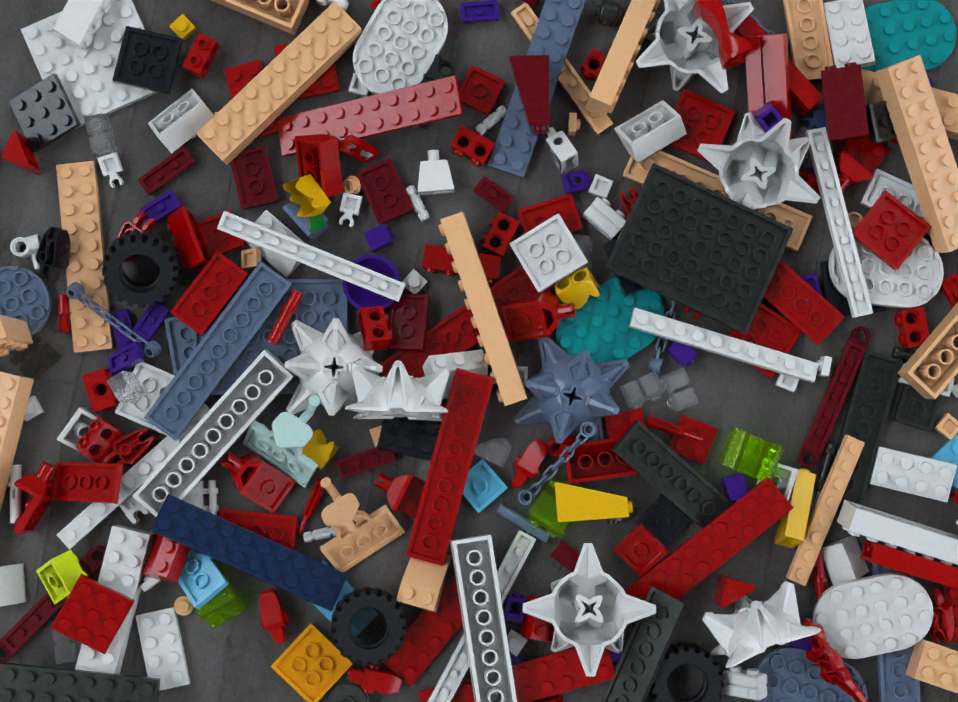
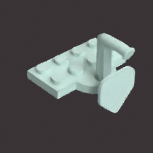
(284, 443)

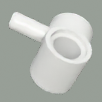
(32, 245)

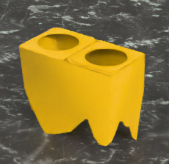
(302, 191)
(577, 288)
(319, 449)

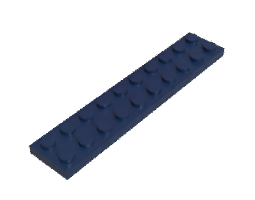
(249, 552)

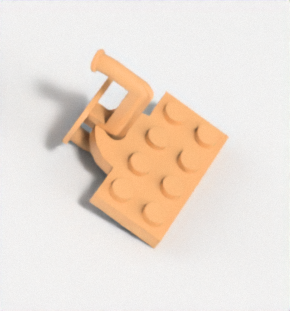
(359, 537)

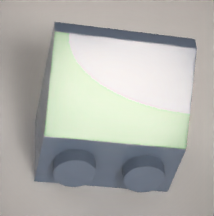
(311, 226)

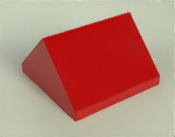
(20, 154)
(730, 590)

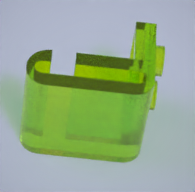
(750, 455)
(544, 511)
(223, 605)

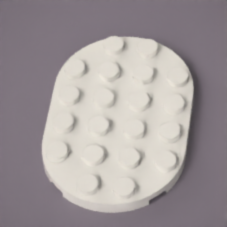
(399, 44)
(905, 288)
(874, 615)

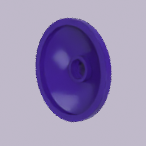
(361, 297)

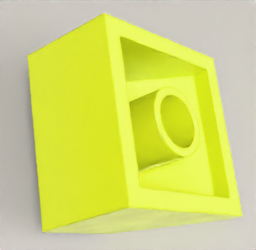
(60, 575)

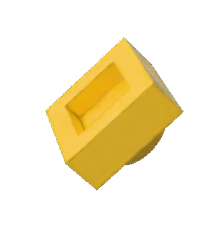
(182, 27)

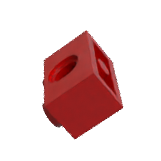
(92, 383)

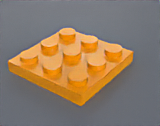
(311, 664)

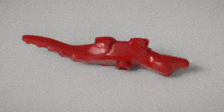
(831, 664)

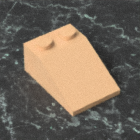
(423, 584)

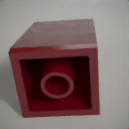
(532, 82)
(844, 103)

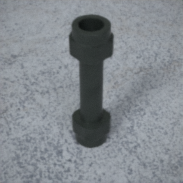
(830, 451)

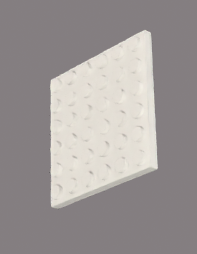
(87, 72)

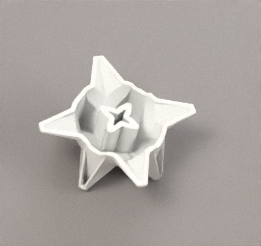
(673, 44)
(762, 166)
(316, 362)
(399, 394)
(586, 591)
(757, 625)

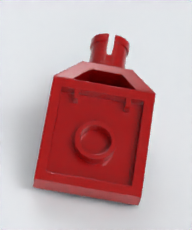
(858, 161)
(534, 317)
(258, 480)
(40, 487)
(402, 492)

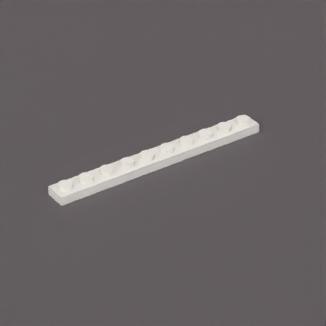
(839, 223)
(311, 256)
(723, 345)
(130, 482)
(506, 575)

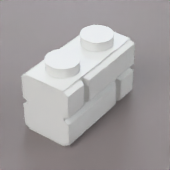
(604, 217)
(745, 683)

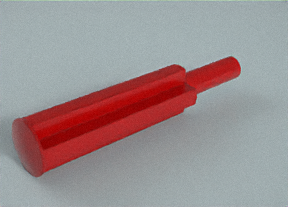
(671, 428)
(311, 505)

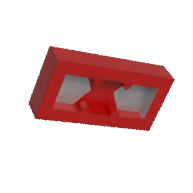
(358, 148)

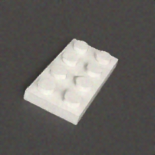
(849, 33)
(896, 187)
(913, 474)
(163, 647)

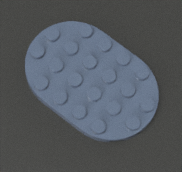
(24, 297)
(797, 679)

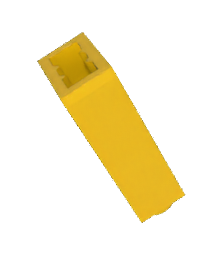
(582, 504)
(793, 524)

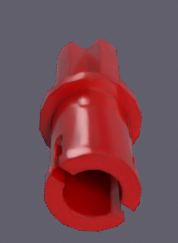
(63, 314)

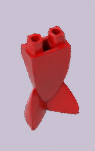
(730, 45)

